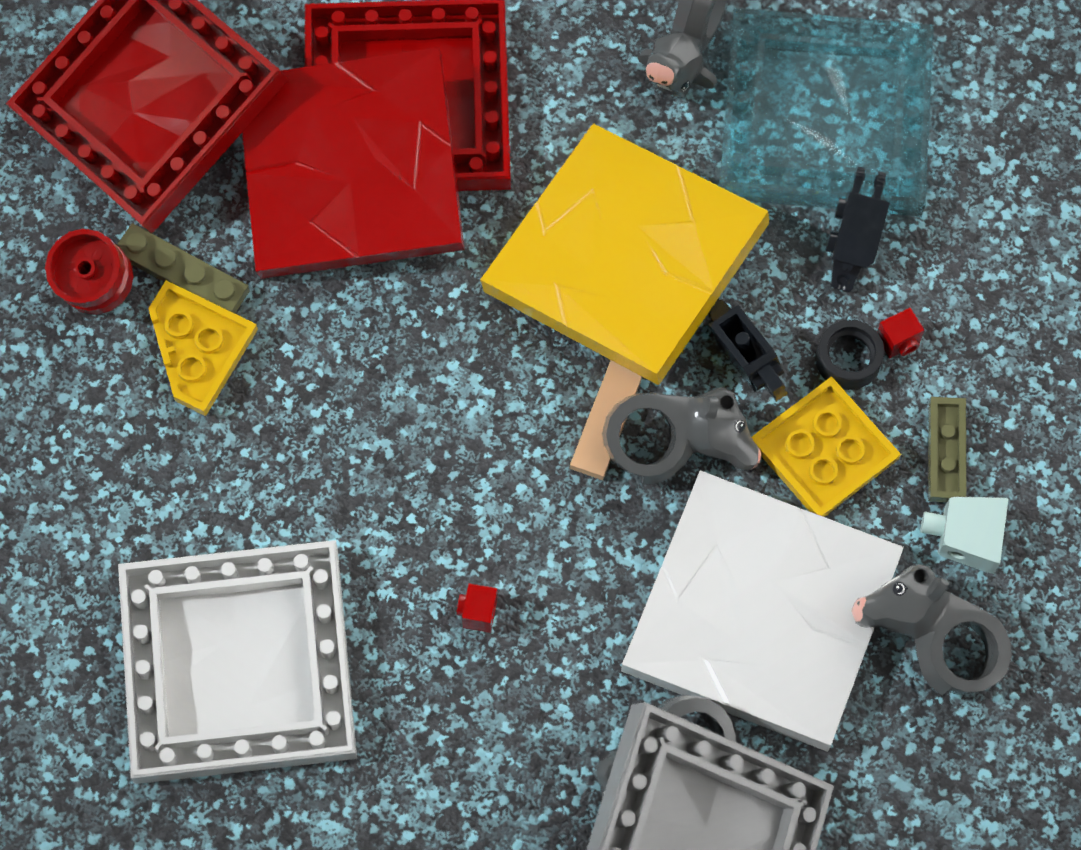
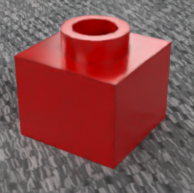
(901, 333)
(478, 607)

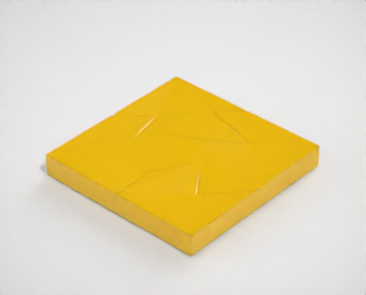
(625, 253)

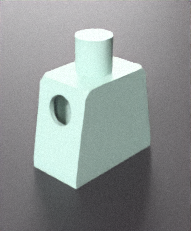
(970, 530)

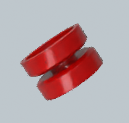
(89, 271)

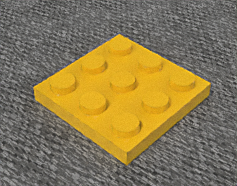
(825, 448)

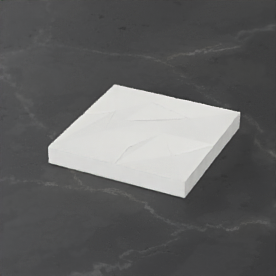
(761, 610)
(235, 662)

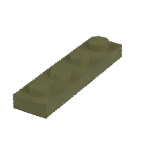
(182, 269)

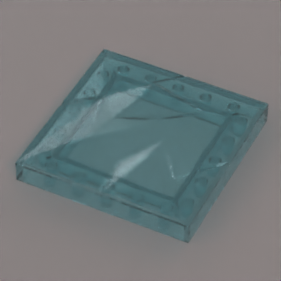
(821, 99)

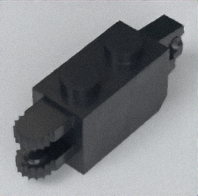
(858, 231)
(747, 349)

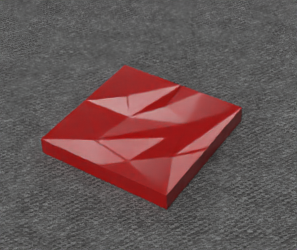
(474, 64)
(147, 99)
(353, 166)

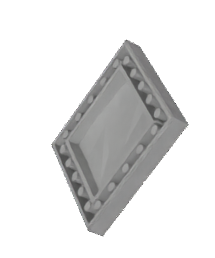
(703, 792)

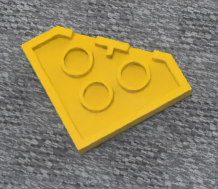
(197, 344)

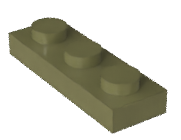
(946, 448)

